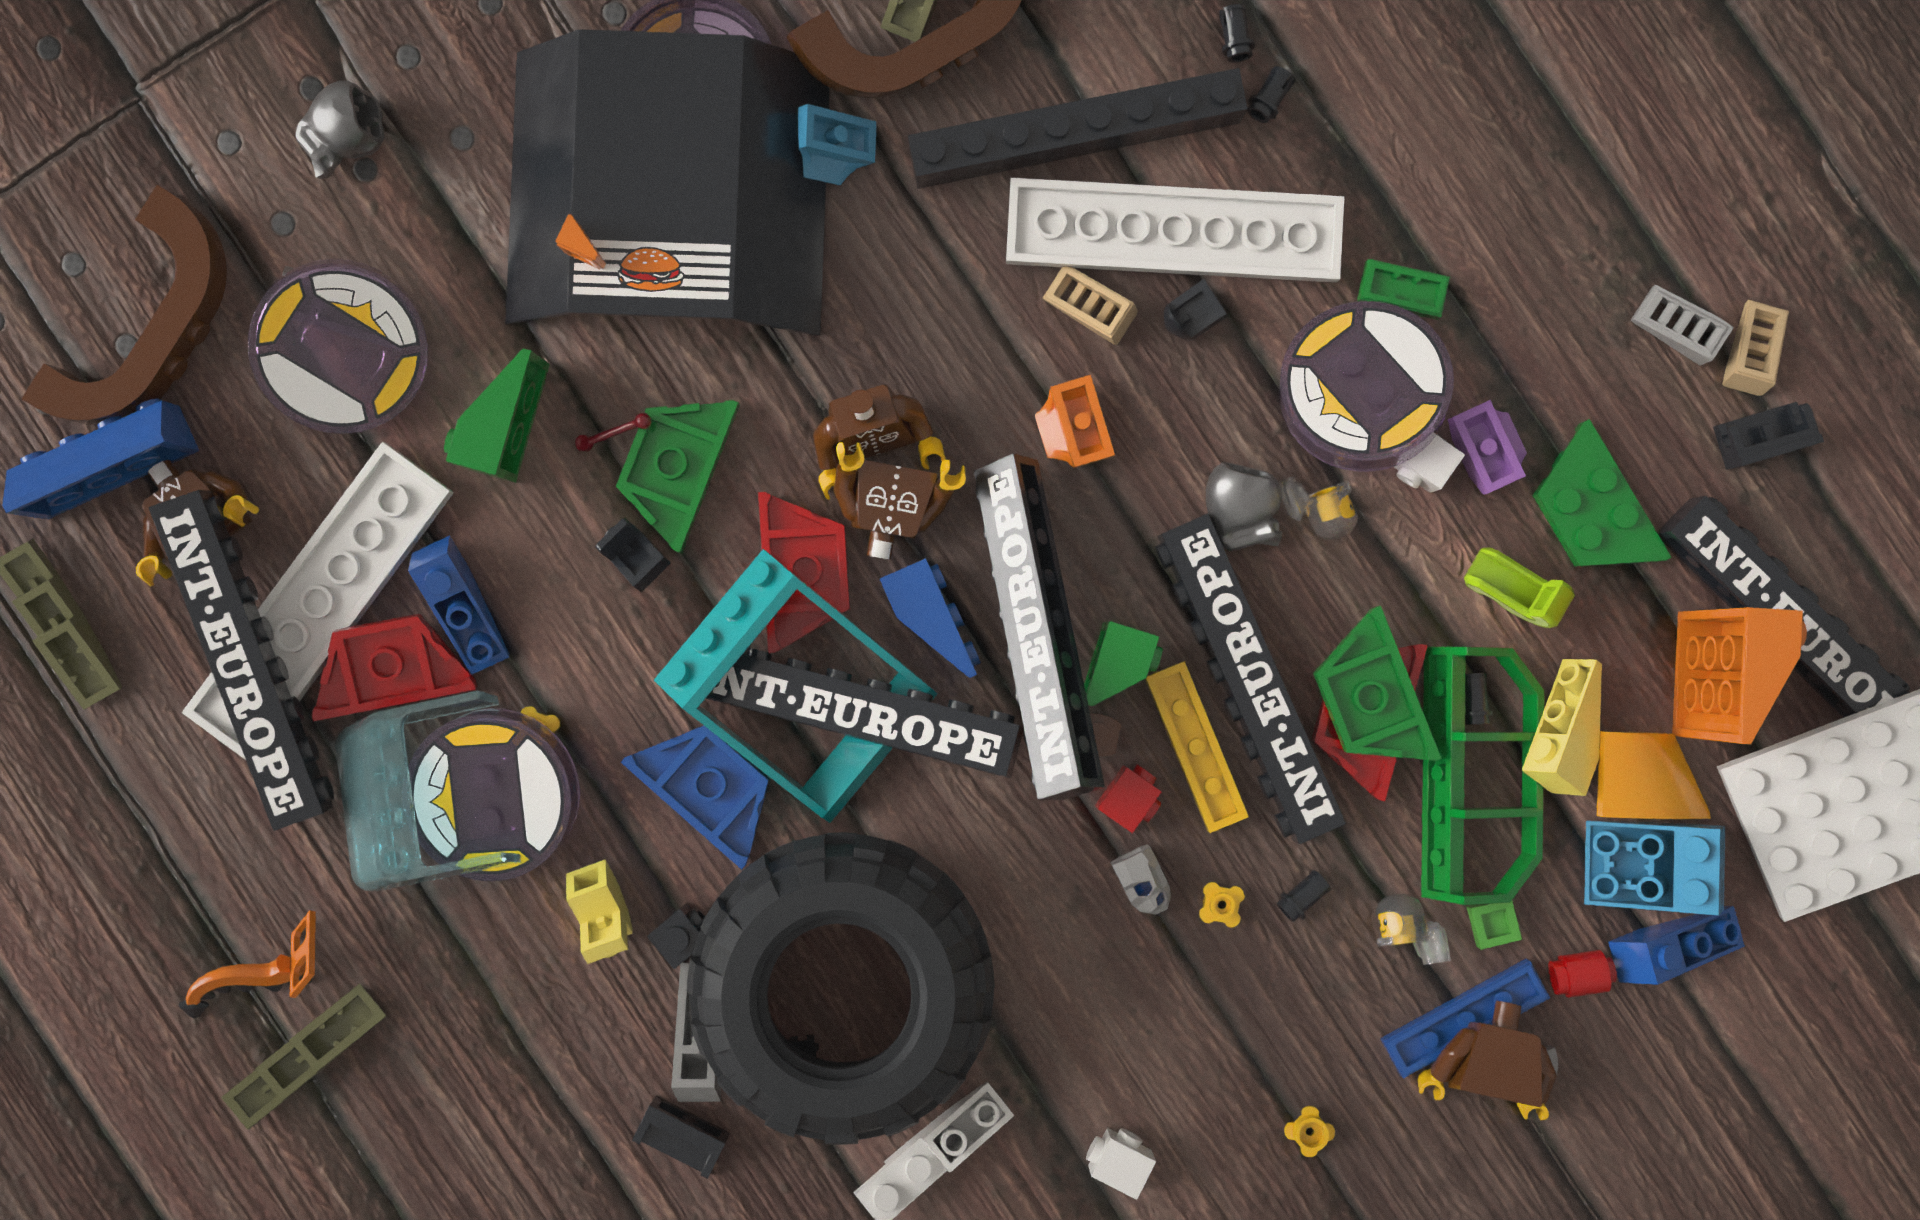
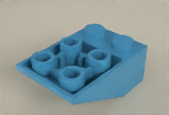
(1655, 866)

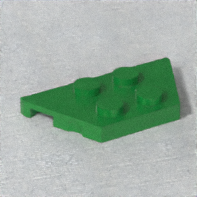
(674, 465)
(1595, 507)
(1373, 695)

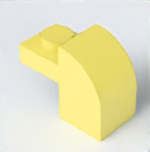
(599, 910)

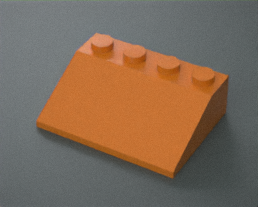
(1732, 669)

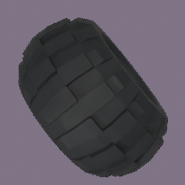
(863, 885)

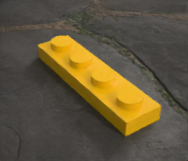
(1196, 747)

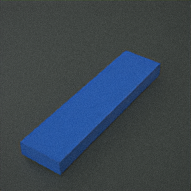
(1425, 1037)

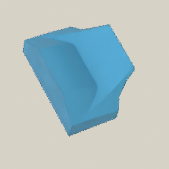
(834, 143)

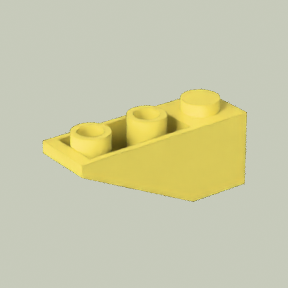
(1569, 730)

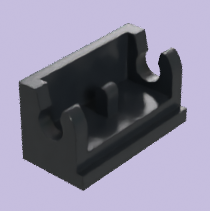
(1767, 434)
(681, 1135)

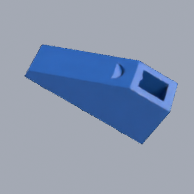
(458, 604)
(921, 607)
(1675, 947)

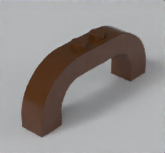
(853, 73)
(170, 335)

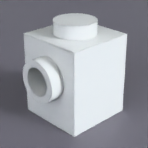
(1431, 466)
(1121, 1161)

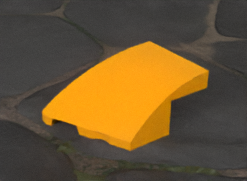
(1646, 778)

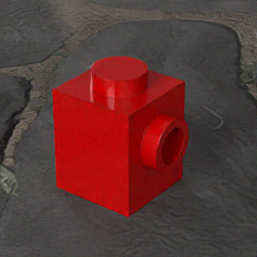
(1130, 798)

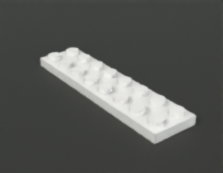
(1175, 230)
(337, 574)

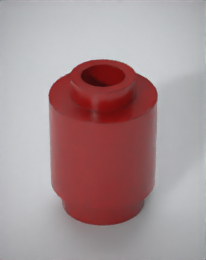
(1582, 974)

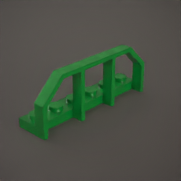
(1444, 779)

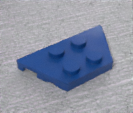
(707, 787)

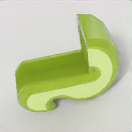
(1518, 588)

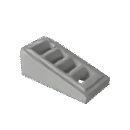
(1703, 320)

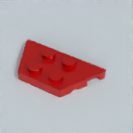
(816, 554)
(387, 667)
(1369, 771)

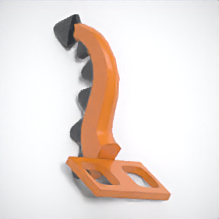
(269, 975)

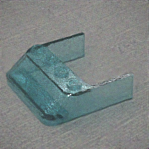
(380, 797)

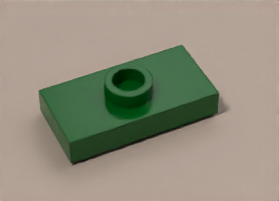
(1404, 287)

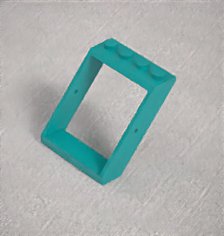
(723, 640)

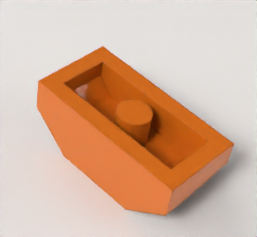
(1074, 424)

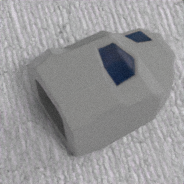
(1143, 880)

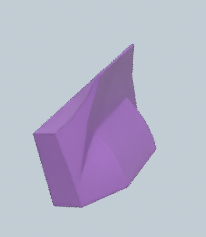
(1489, 445)

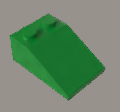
(498, 423)

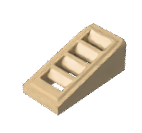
(1121, 321)
(1751, 374)

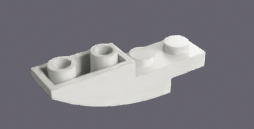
(933, 1152)

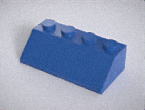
(97, 461)

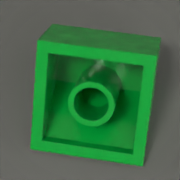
(1120, 660)

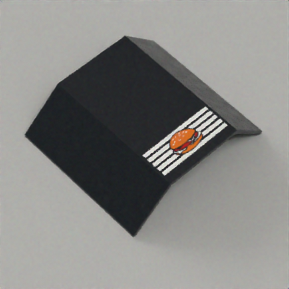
(677, 172)

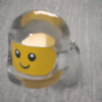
(1327, 509)
(1404, 922)

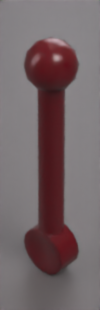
(585, 442)

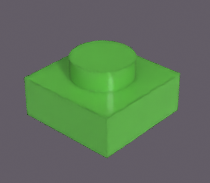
(1493, 924)

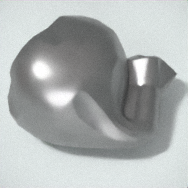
(340, 125)
(1243, 505)

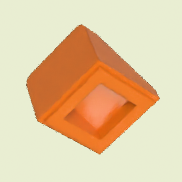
(576, 243)

